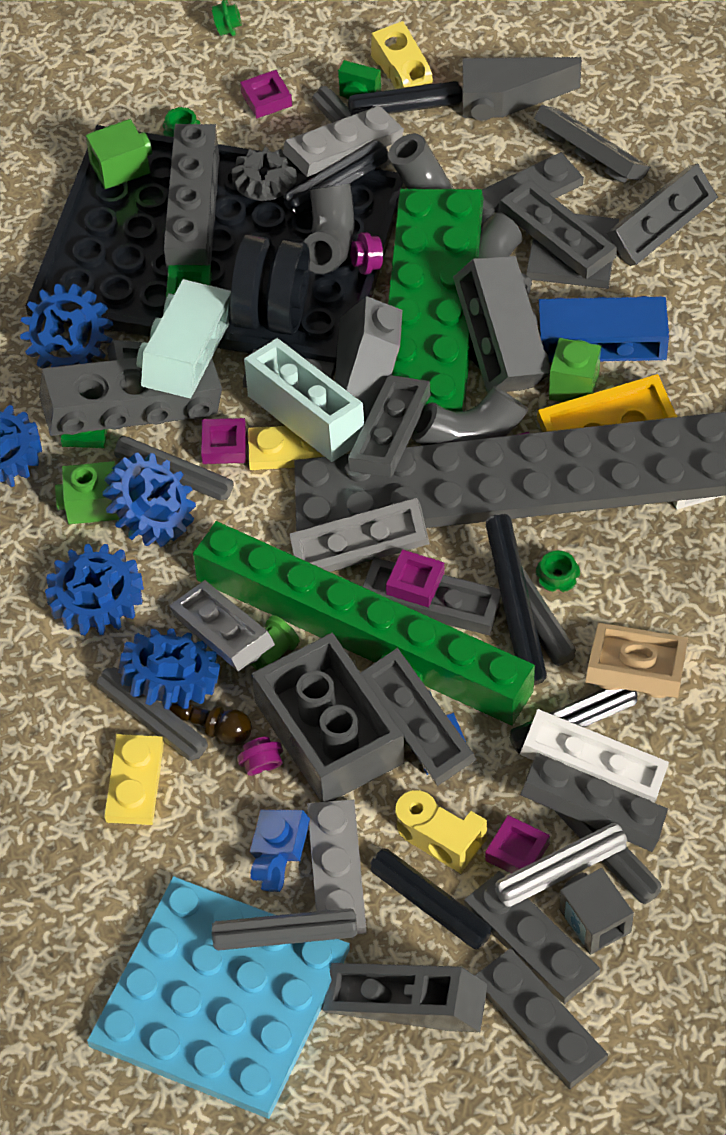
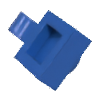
(276, 840)

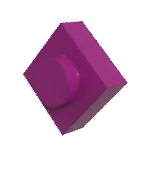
(266, 94)
(223, 441)
(415, 578)
(516, 845)

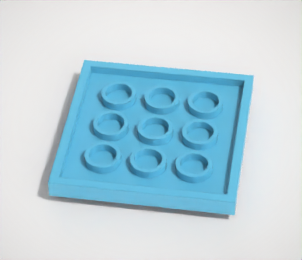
(215, 1016)

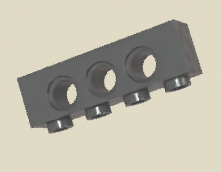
(192, 195)
(112, 398)

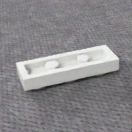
(595, 755)

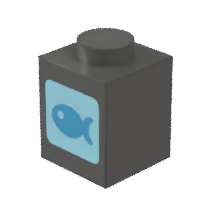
(595, 910)

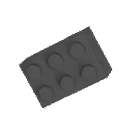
(328, 718)

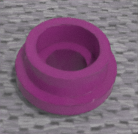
(366, 253)
(260, 755)

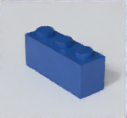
(622, 326)

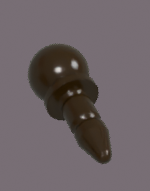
(230, 726)

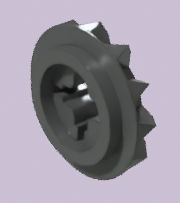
(277, 182)

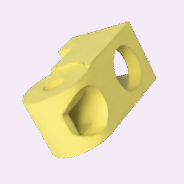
(401, 61)
(439, 831)

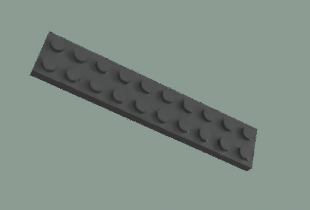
(528, 473)

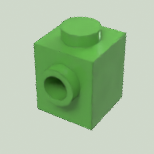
(119, 153)
(574, 370)
(83, 491)

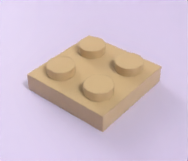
(637, 660)

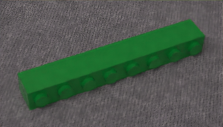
(364, 621)

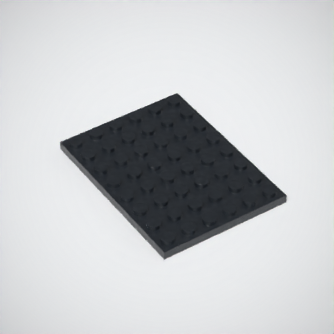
(117, 236)

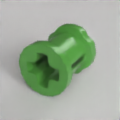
(284, 639)

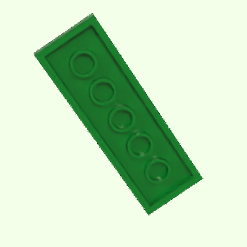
(432, 243)

